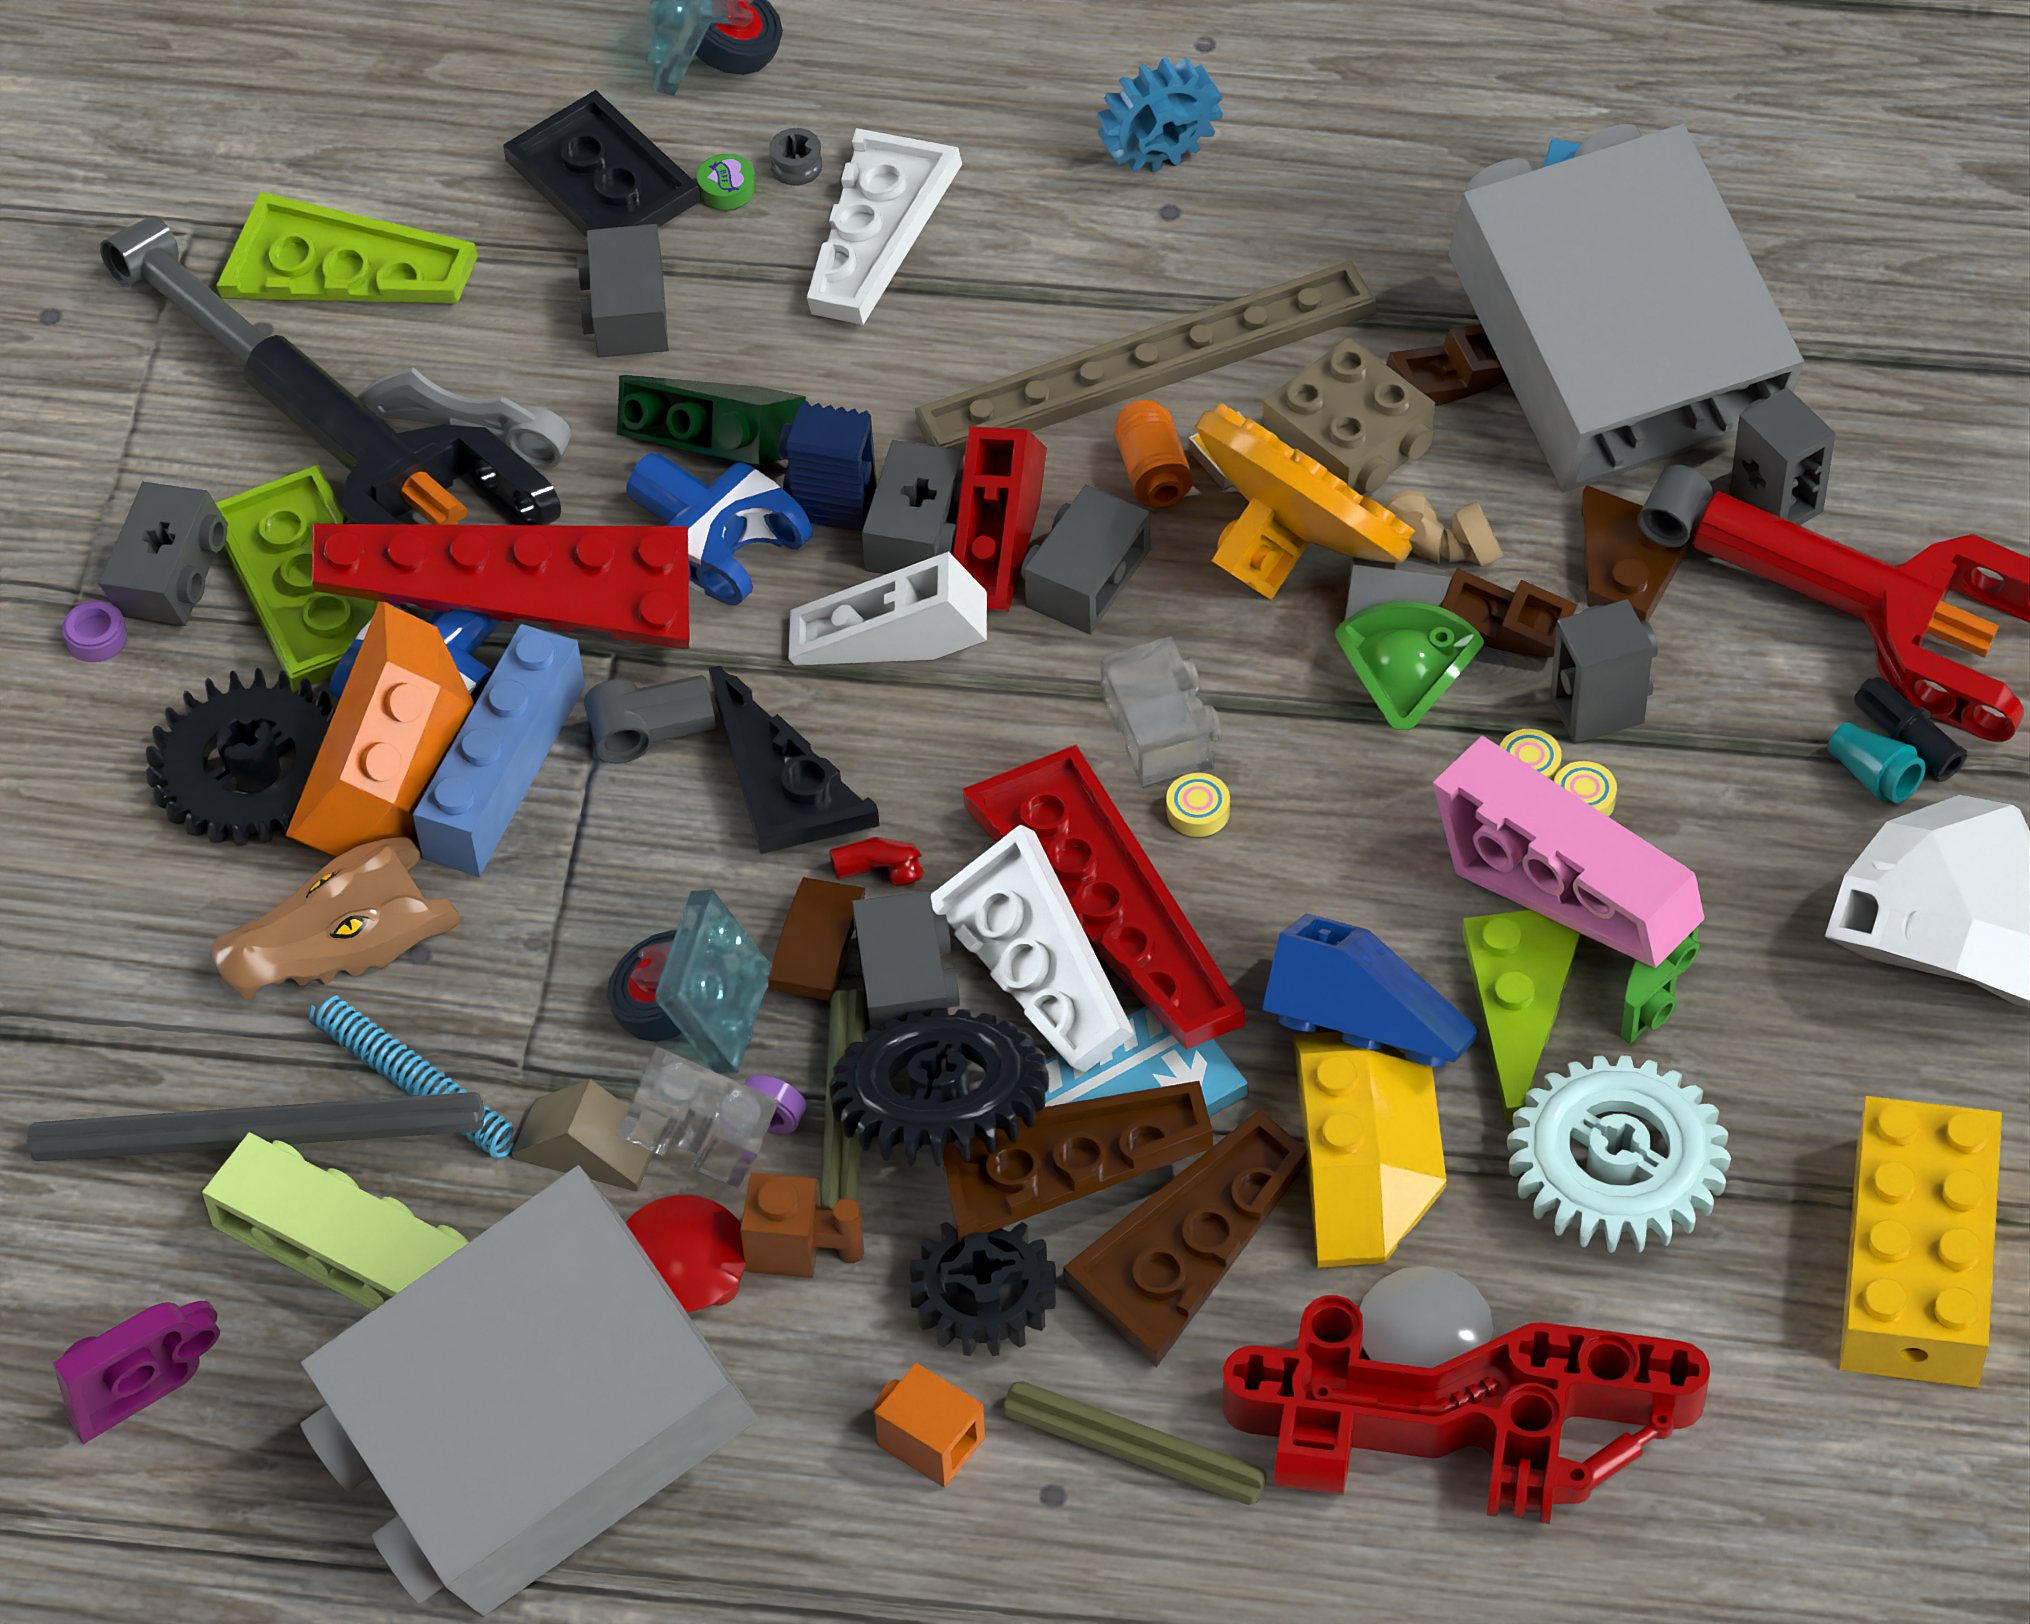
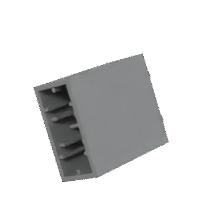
(1620, 301)
(520, 1398)

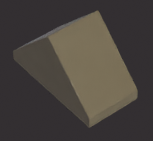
(581, 1130)

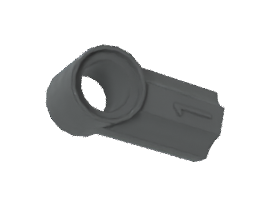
(630, 718)

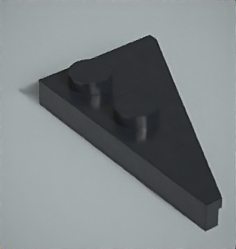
(785, 785)

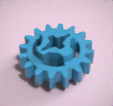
(1159, 114)

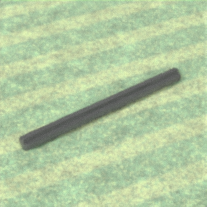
(230, 1126)

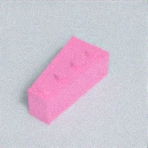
(1563, 856)

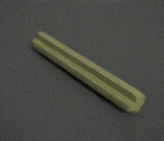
(841, 1153)
(1135, 1443)

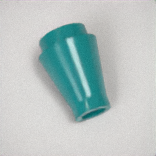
(1880, 763)

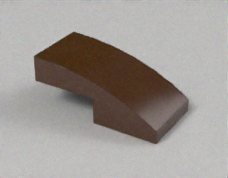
(1453, 370)
(1506, 619)
(815, 939)

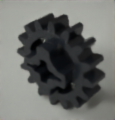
(951, 1291)

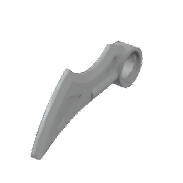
(415, 398)

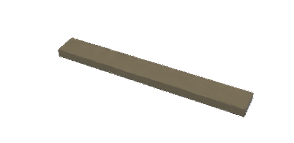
(1152, 357)

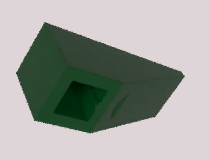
(706, 416)

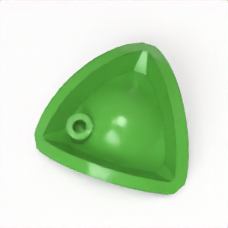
(1407, 655)

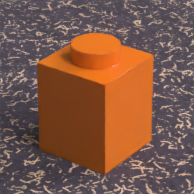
(928, 1423)

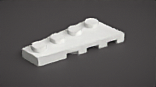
(881, 211)
(1028, 935)

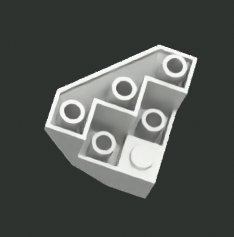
(1944, 896)

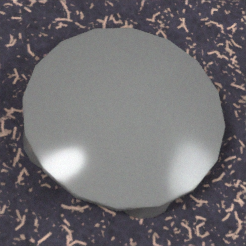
(1423, 1318)

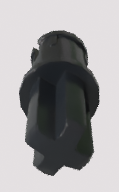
(1911, 727)

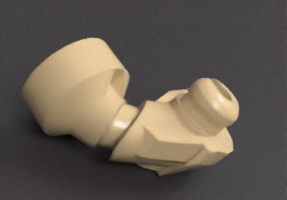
(1467, 539)

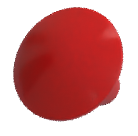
(693, 1248)

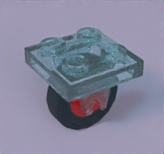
(721, 33)
(694, 983)

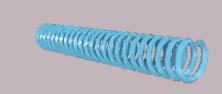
(401, 1074)

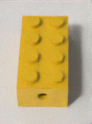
(1921, 1242)

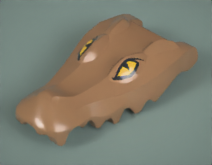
(344, 919)

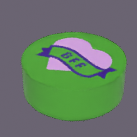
(726, 181)

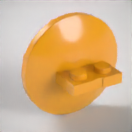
(1290, 506)

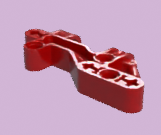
(1464, 1402)

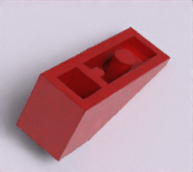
(998, 508)

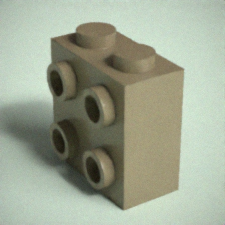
(1352, 416)

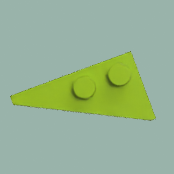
(1518, 977)

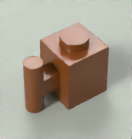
(786, 1226)

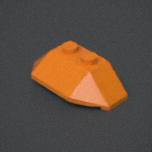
(384, 738)

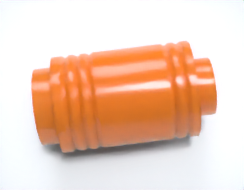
(1152, 454)

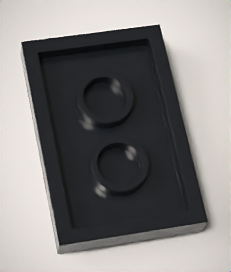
(600, 168)

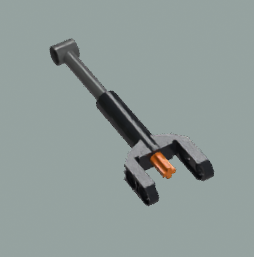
(387, 468)

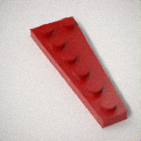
(561, 575)
(1112, 891)

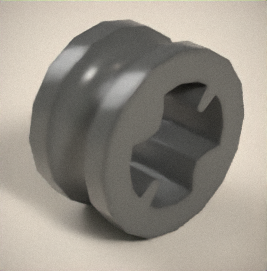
(796, 170)

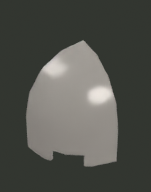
(1389, 582)

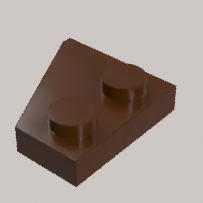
(1622, 558)

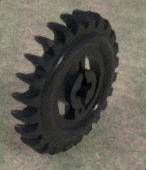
(251, 735)
(940, 1101)

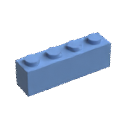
(499, 750)

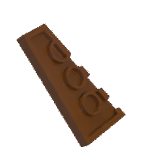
(1074, 1154)
(1179, 1243)

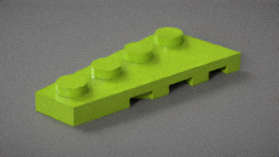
(335, 255)

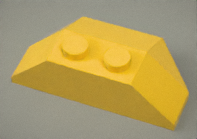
(1368, 1146)

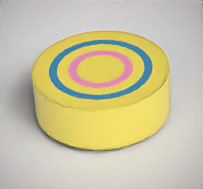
(1535, 749)
(1590, 783)
(1198, 804)

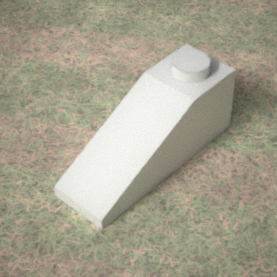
(895, 617)

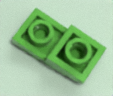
(1652, 990)

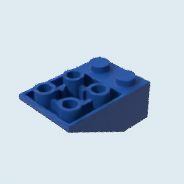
(1359, 986)

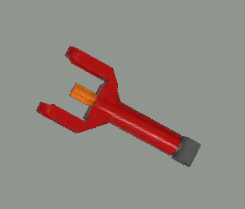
(1895, 601)

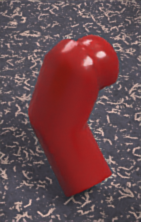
(876, 854)

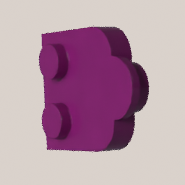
(133, 1364)

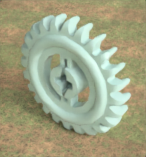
(1624, 1180)

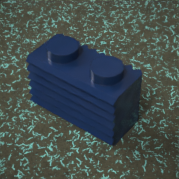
(830, 464)

